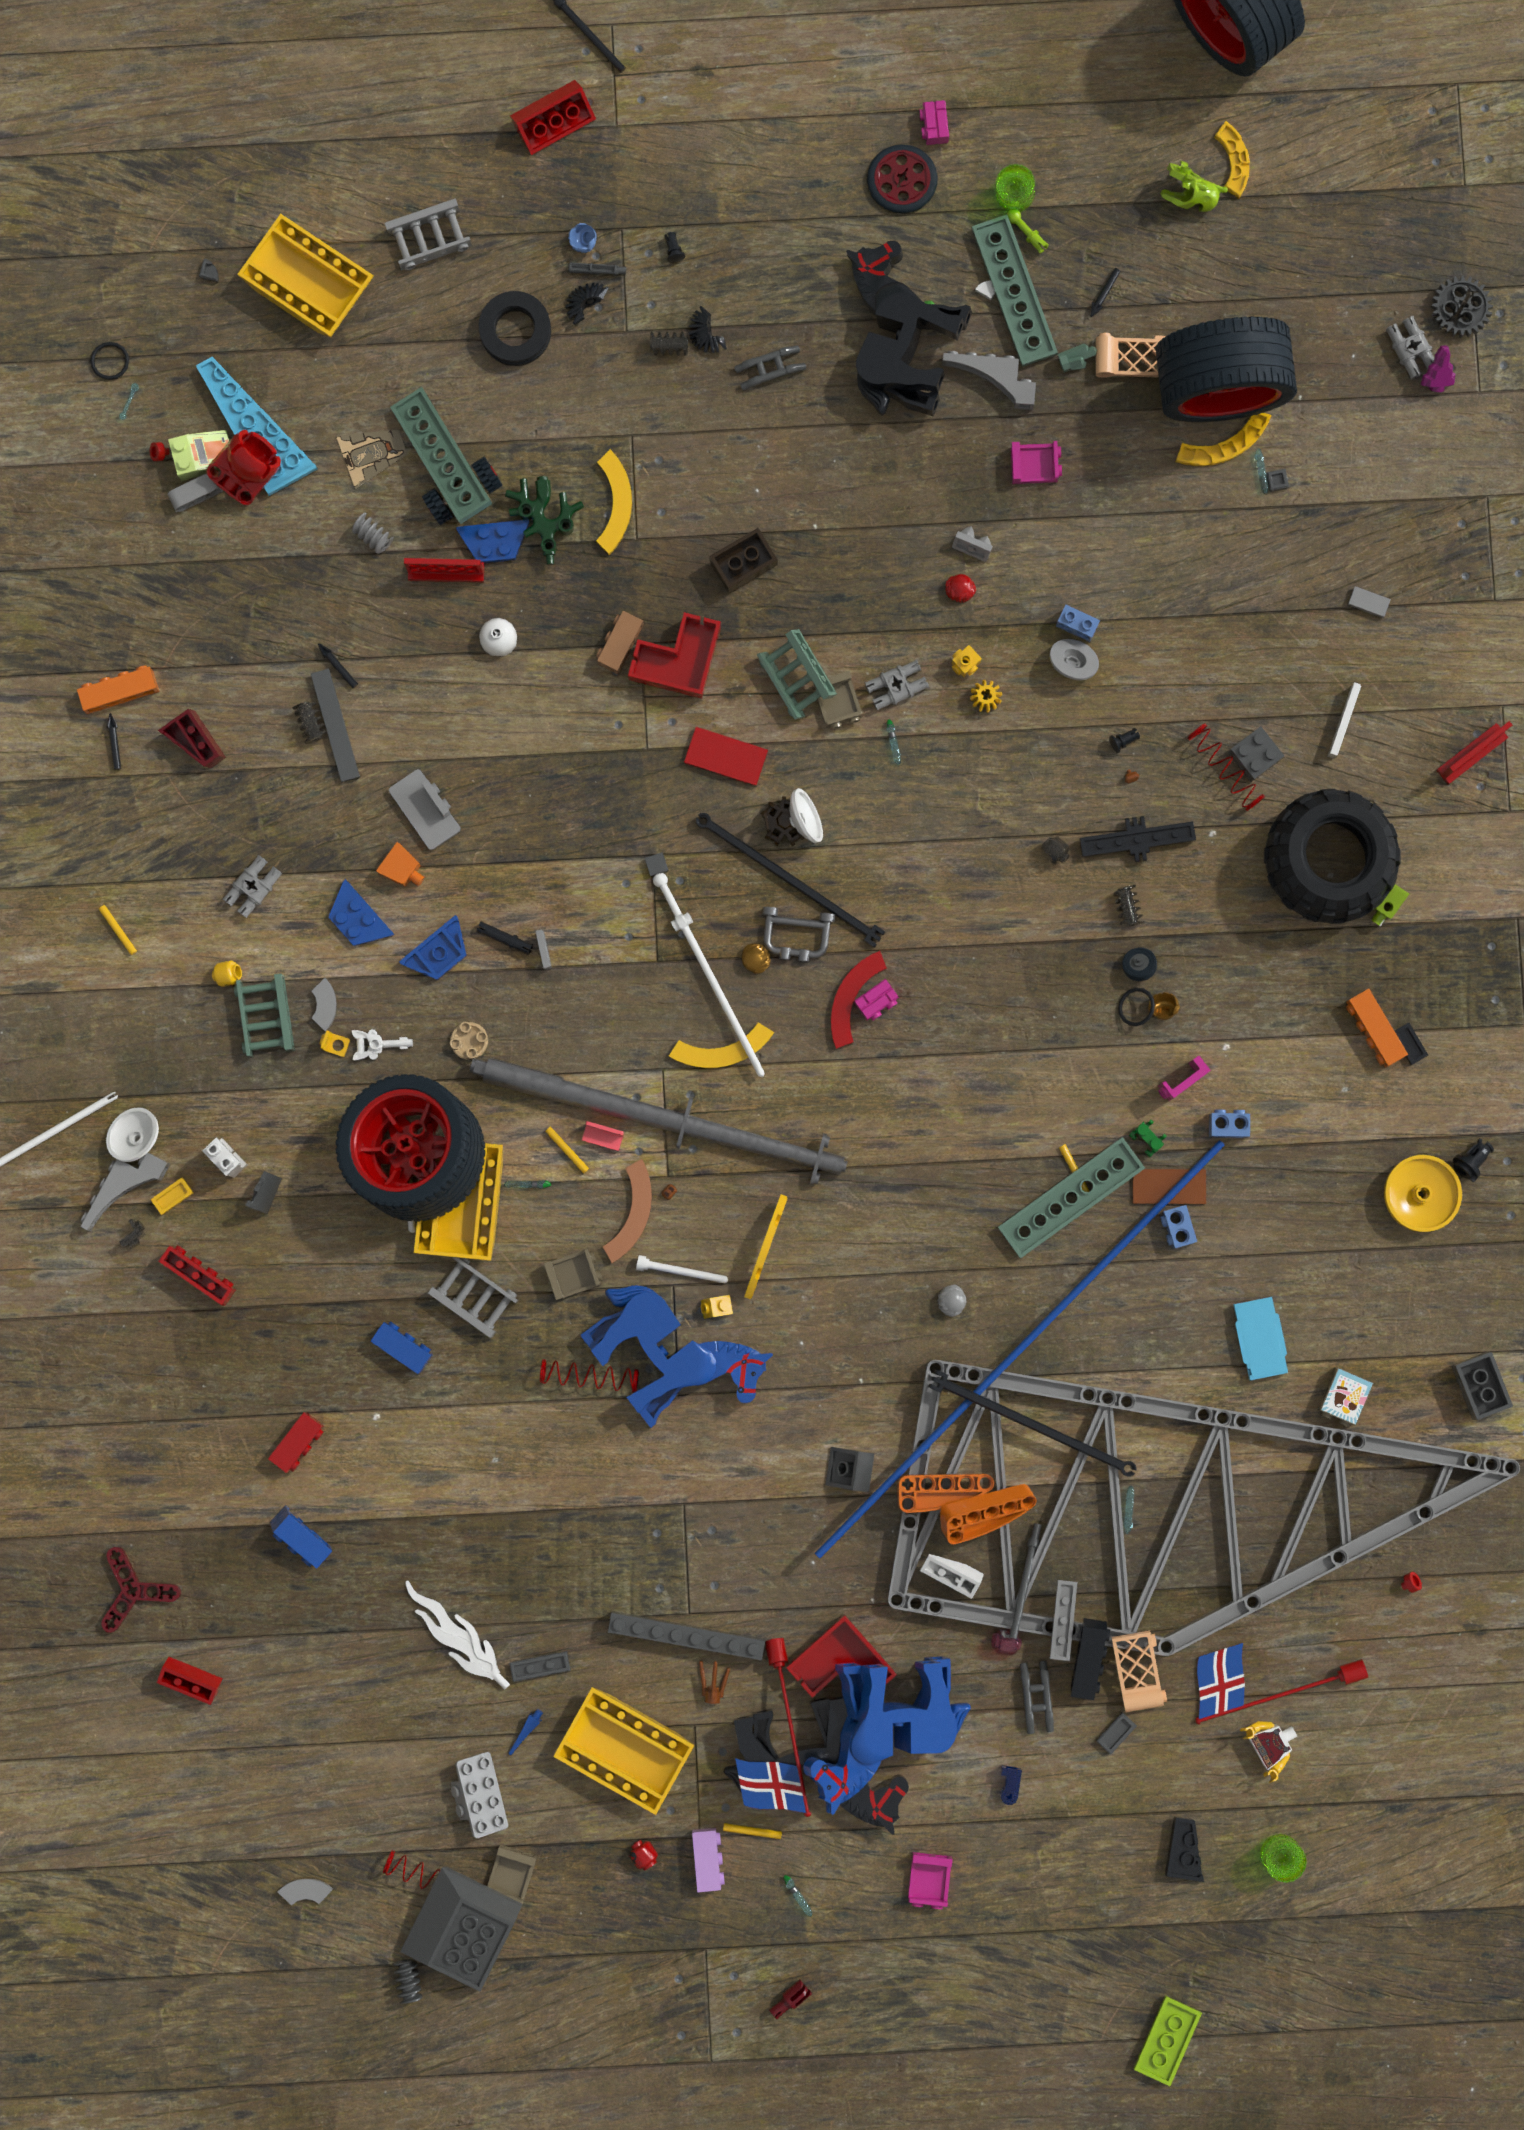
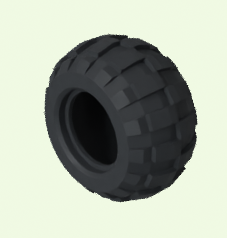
(1301, 887)

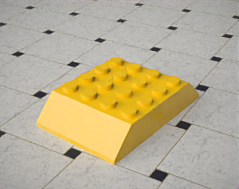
(304, 276)
(471, 1226)
(624, 1750)

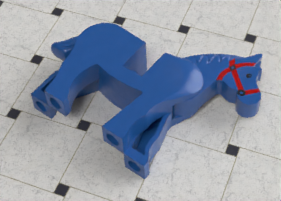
(695, 1364)
(867, 1734)

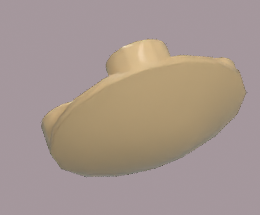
(469, 1040)

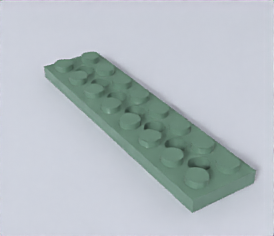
(1002, 227)
(453, 455)
(1084, 1200)

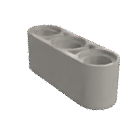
(193, 493)

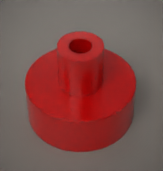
(158, 451)
(1411, 1582)

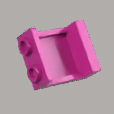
(1035, 463)
(1200, 1070)
(929, 1880)

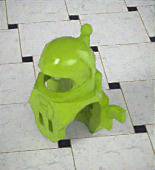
(1197, 189)

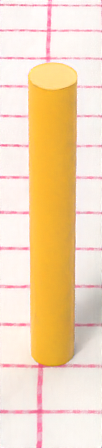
(117, 929)
(567, 1150)
(1071, 1163)
(752, 1831)

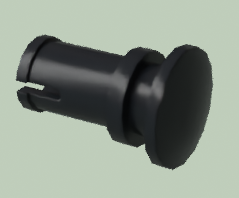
(674, 250)
(1124, 739)

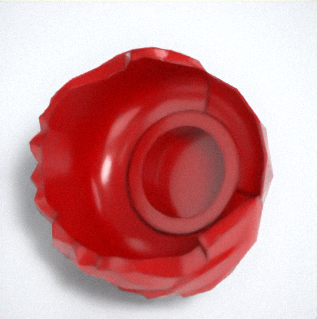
(960, 588)

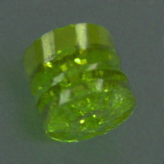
(1013, 178)
(1289, 1867)

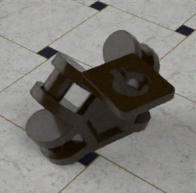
(781, 822)

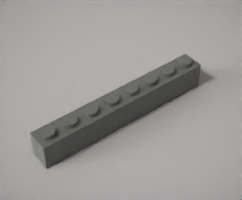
(686, 1635)

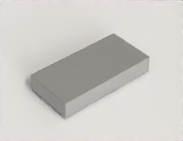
(1369, 602)
(543, 949)

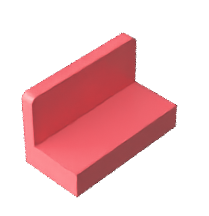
(603, 1136)

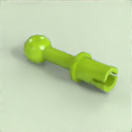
(1032, 236)

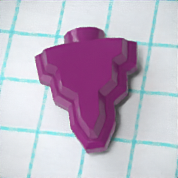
(1440, 372)

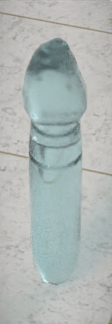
(1261, 471)
(1129, 1509)

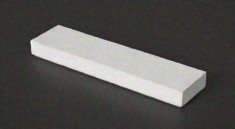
(1344, 720)

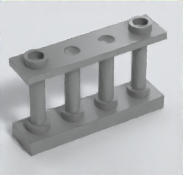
(429, 215)
(472, 1314)

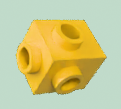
(969, 656)

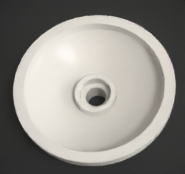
(805, 816)
(132, 1134)

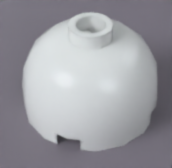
(501, 644)

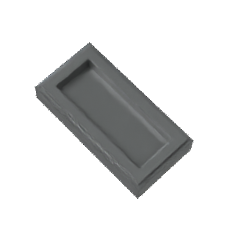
(1116, 1733)

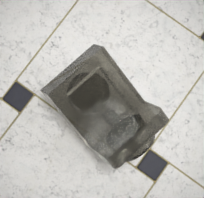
(133, 1238)

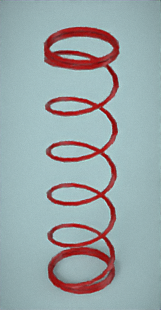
(1199, 730)
(543, 1372)
(389, 1861)

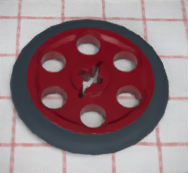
(890, 200)

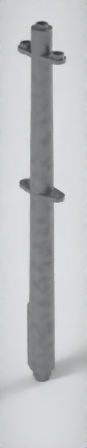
(557, 1089)

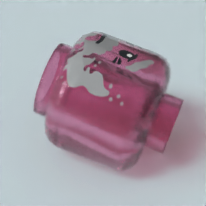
(1003, 1644)

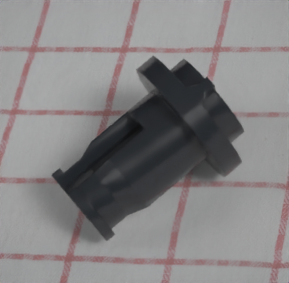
(1468, 1164)

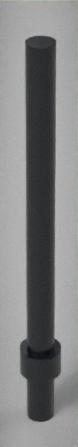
(562, 5)

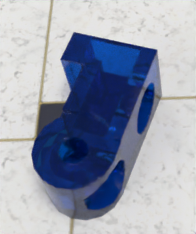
(1010, 1791)

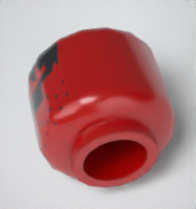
(643, 1854)

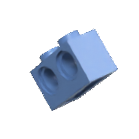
(1077, 623)
(1229, 1129)
(1184, 1225)

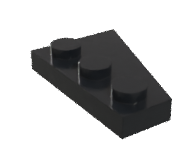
(1183, 1852)

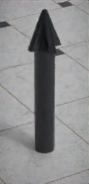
(1097, 306)
(327, 653)
(111, 725)

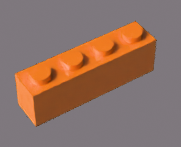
(117, 690)
(1376, 1028)

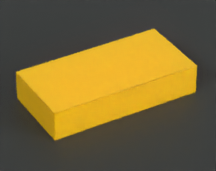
(172, 1196)

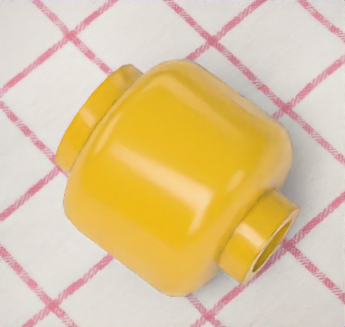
(226, 973)

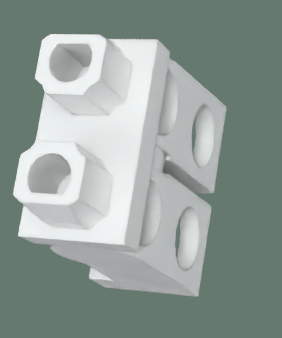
(221, 1155)

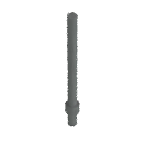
(1033, 1544)

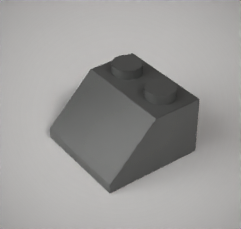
(850, 1469)

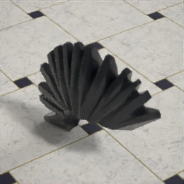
(583, 300)
(702, 335)

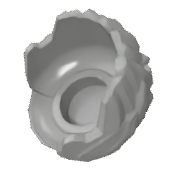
(951, 1300)

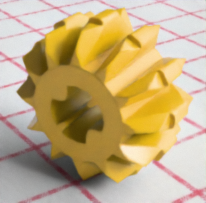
(978, 697)

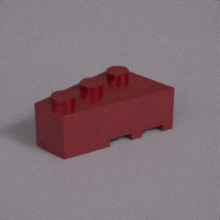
(194, 738)

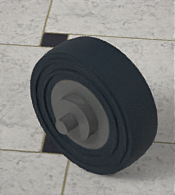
(1139, 964)

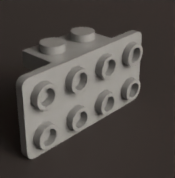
(425, 809)
(479, 1795)

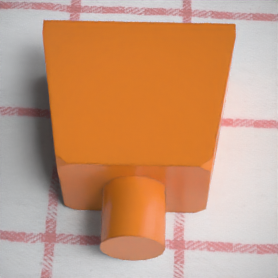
(400, 867)

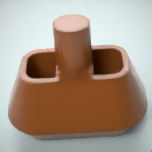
(1131, 776)
(669, 1191)

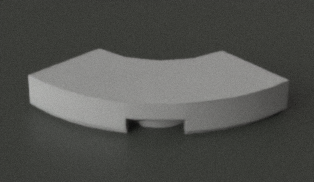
(326, 1004)
(305, 1889)

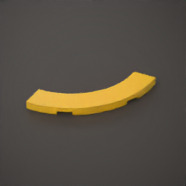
(1227, 449)
(621, 502)
(721, 1056)
(765, 1247)

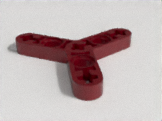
(130, 1599)

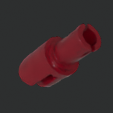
(791, 1999)

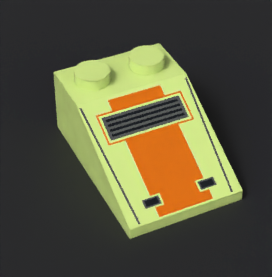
(196, 451)

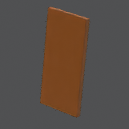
(1154, 1184)

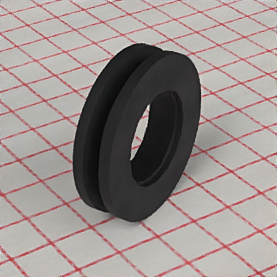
(510, 302)

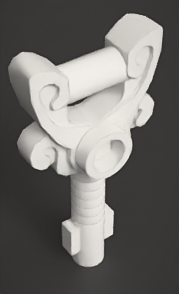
(376, 1044)

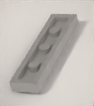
(1063, 1620)

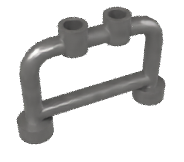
(802, 954)

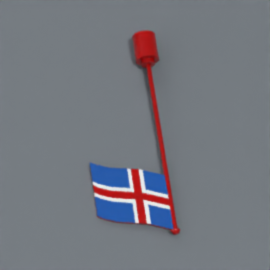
(1223, 1682)
(774, 1783)

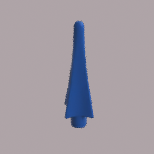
(531, 1723)

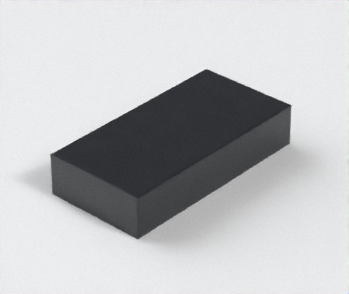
(1411, 1043)

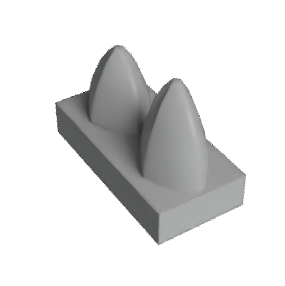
(974, 547)

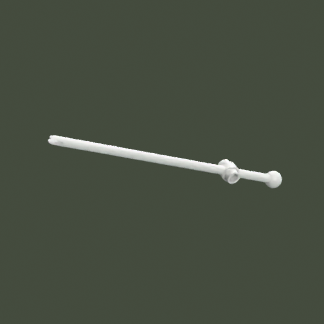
(682, 922)
(56, 1129)

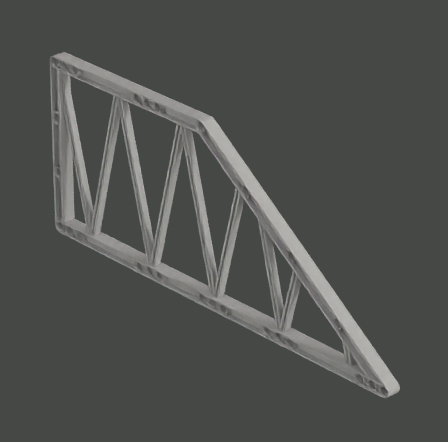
(1281, 1583)

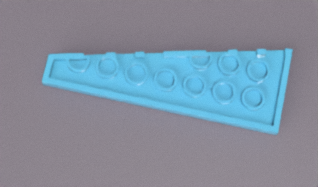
(246, 414)

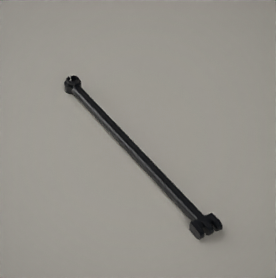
(791, 880)
(945, 1384)

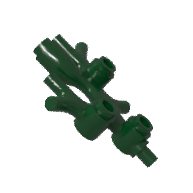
(541, 525)

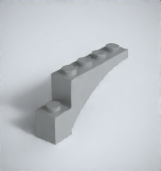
(999, 372)
(121, 1180)

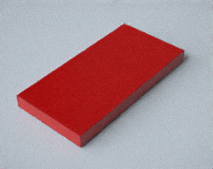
(726, 756)

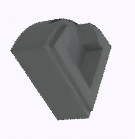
(209, 271)

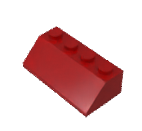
(553, 117)

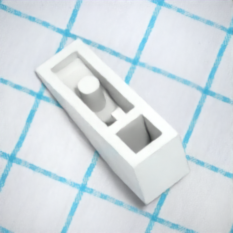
(953, 1574)

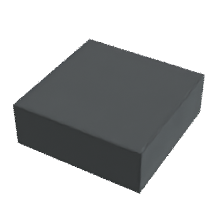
(1277, 480)
(656, 864)

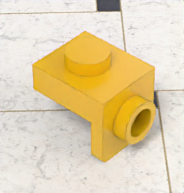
(716, 1306)

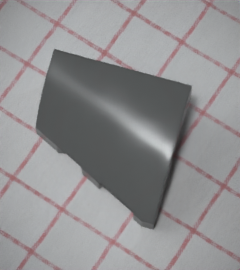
(264, 1192)

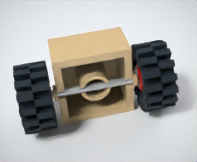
(485, 474)

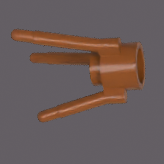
(712, 1693)

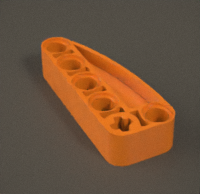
(935, 1496)
(984, 1513)

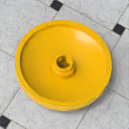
(1440, 1193)

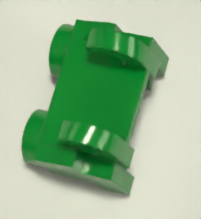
(1149, 1137)

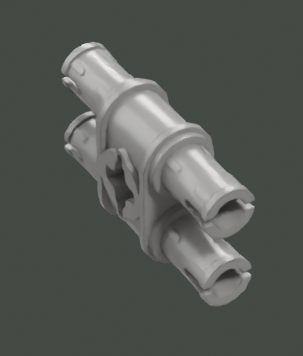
(1415, 339)
(899, 675)
(250, 875)

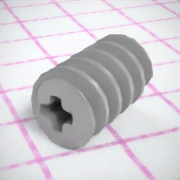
(371, 534)

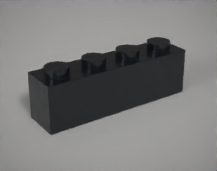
(1089, 1659)

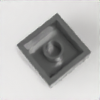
(1256, 754)

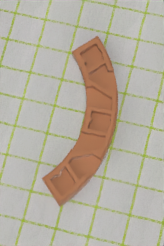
(638, 1214)

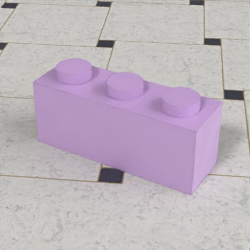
(707, 1859)

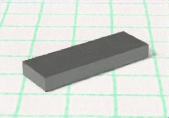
(540, 1666)

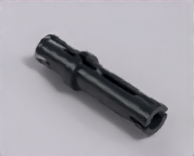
(505, 938)

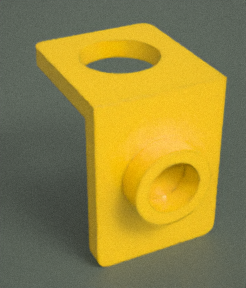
(327, 1043)

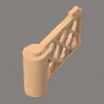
(1107, 356)
(1146, 1695)

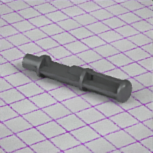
(595, 268)

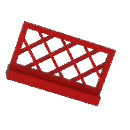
(444, 570)
(1473, 752)

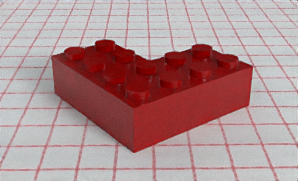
(682, 667)
(836, 1645)

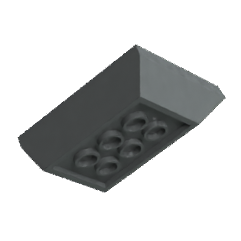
(461, 1928)

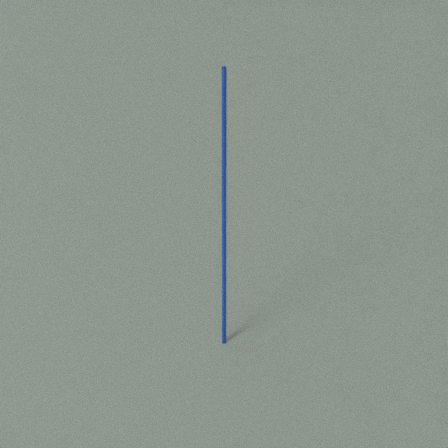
(1020, 1348)

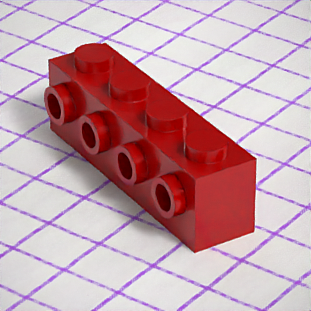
(198, 1276)

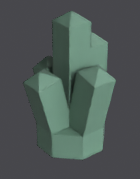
(1074, 357)

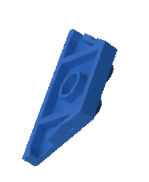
(494, 540)
(356, 917)
(438, 952)

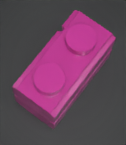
(935, 122)
(876, 1000)

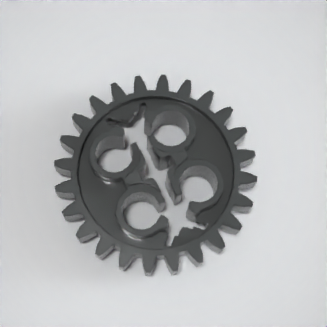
(1446, 298)

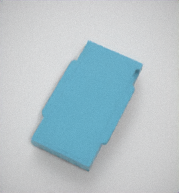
(1260, 1338)

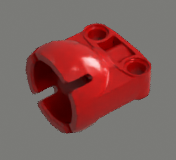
(244, 465)

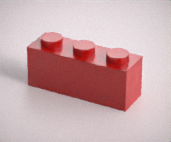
(297, 1443)
(189, 1680)

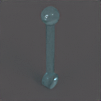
(135, 387)

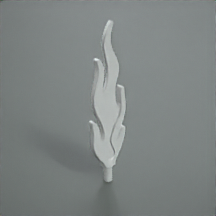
(466, 1641)

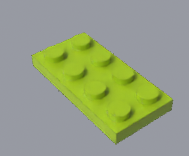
(1167, 2040)

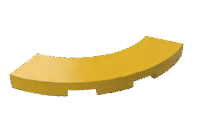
(1238, 158)

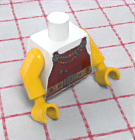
(1270, 1745)

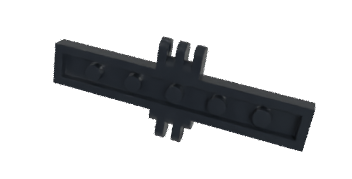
(1137, 839)

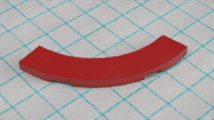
(846, 995)

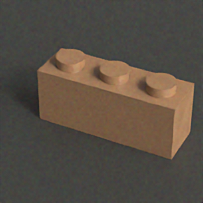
(619, 642)

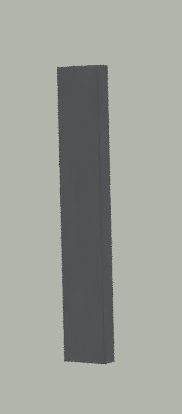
(335, 725)

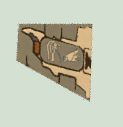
(370, 453)

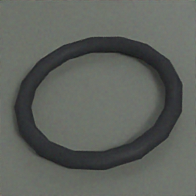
(113, 376)
(1121, 1004)

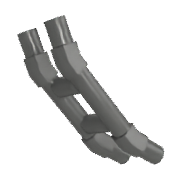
(763, 376)
(1028, 1689)

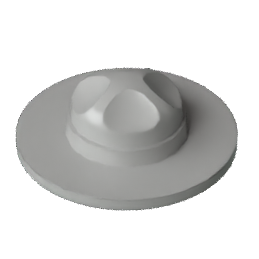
(1074, 659)

